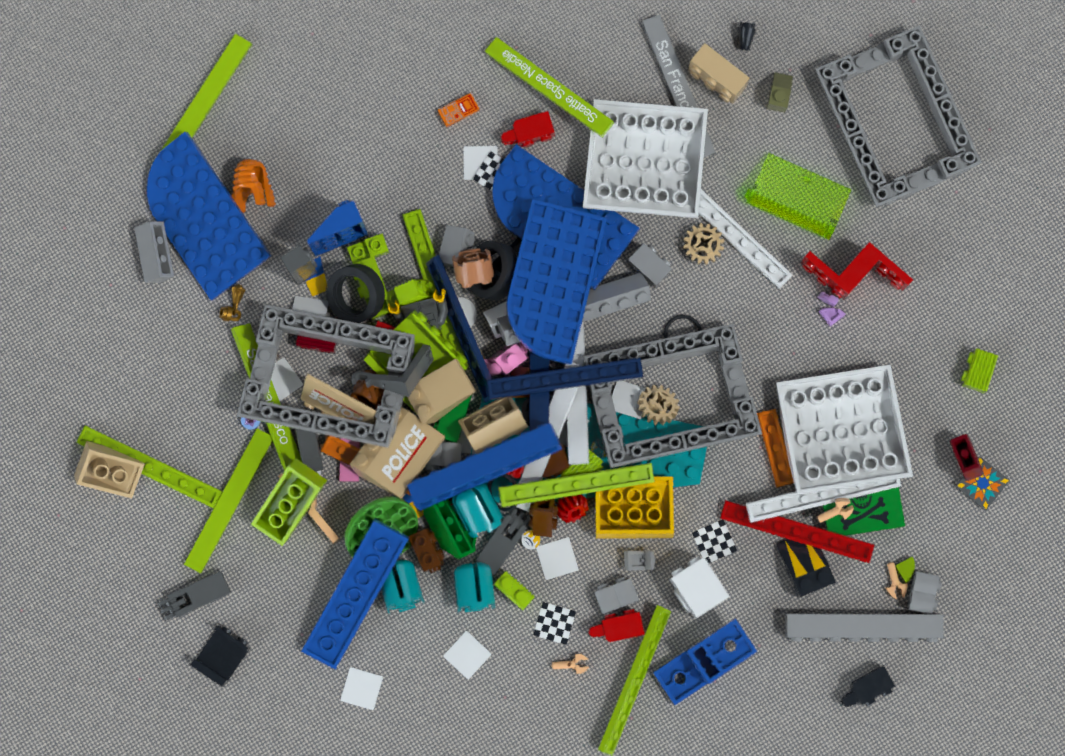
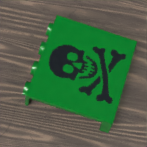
(870, 514)

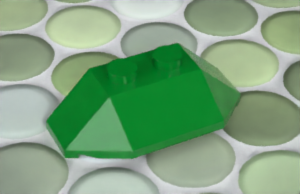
(449, 529)

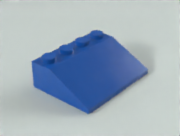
(338, 229)

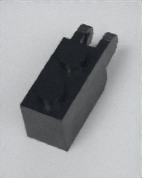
(868, 687)

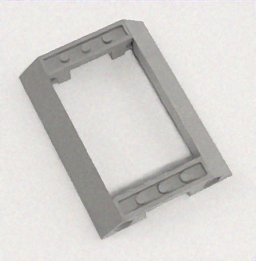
(938, 97)
(280, 320)
(717, 339)

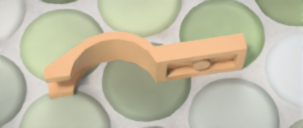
(321, 522)

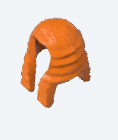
(250, 179)

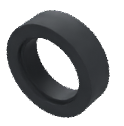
(374, 286)
(502, 287)

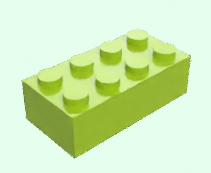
(289, 502)

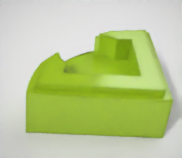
(906, 569)

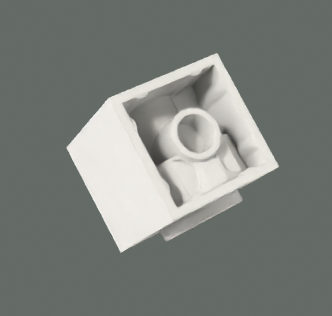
(698, 587)

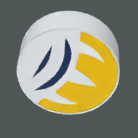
(530, 541)

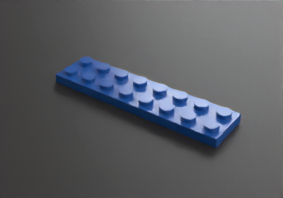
(355, 594)

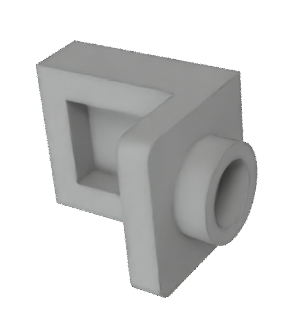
(639, 560)

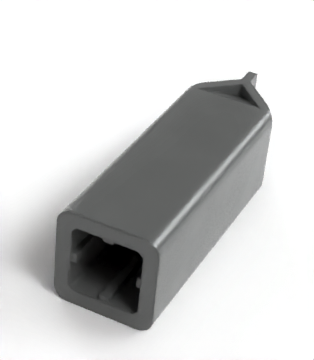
(309, 449)

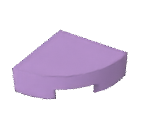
(830, 300)
(831, 315)

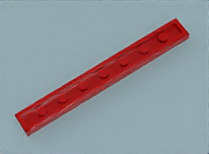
(801, 533)

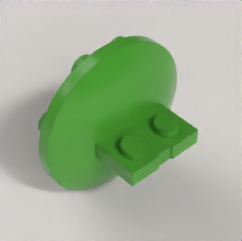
(388, 510)

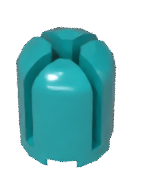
(477, 510)
(409, 584)
(474, 587)

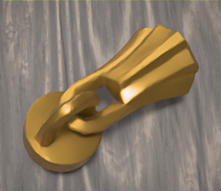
(227, 312)

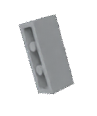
(154, 252)

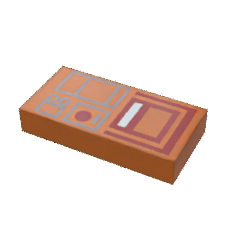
(458, 110)

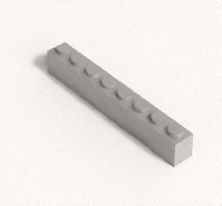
(601, 301)
(863, 626)

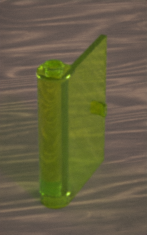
(798, 196)

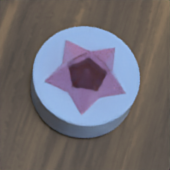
(249, 423)

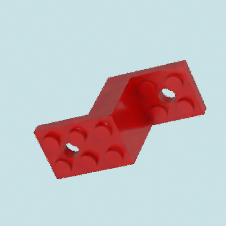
(856, 271)

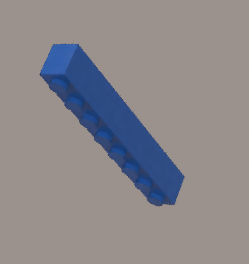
(484, 466)

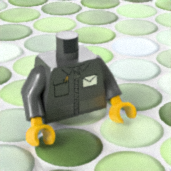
(434, 309)

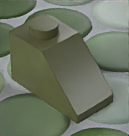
(780, 92)

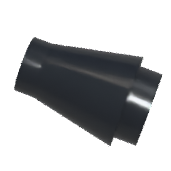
(746, 34)

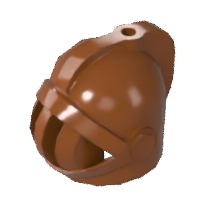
(369, 396)

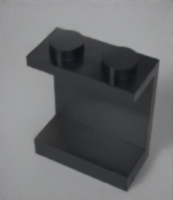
(221, 656)

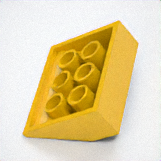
(636, 511)

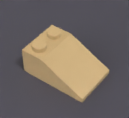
(440, 392)
(108, 470)

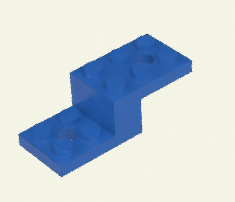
(705, 662)

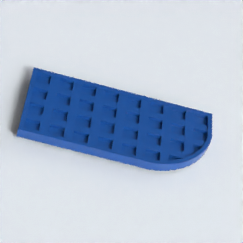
(527, 178)
(202, 218)
(553, 279)

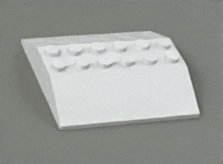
(647, 160)
(843, 429)

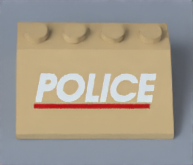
(334, 402)
(403, 459)

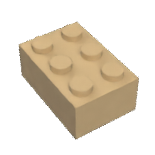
(718, 74)
(493, 424)

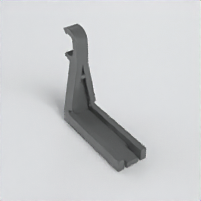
(408, 381)

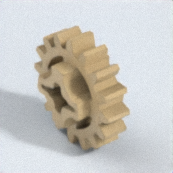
(709, 254)
(657, 406)

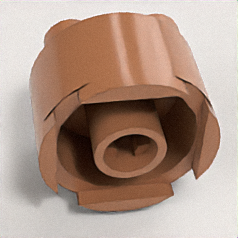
(473, 267)

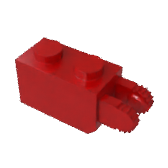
(530, 130)
(619, 627)

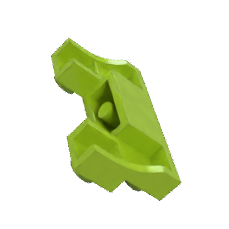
(365, 254)

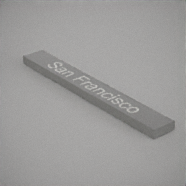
(672, 70)

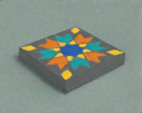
(984, 488)

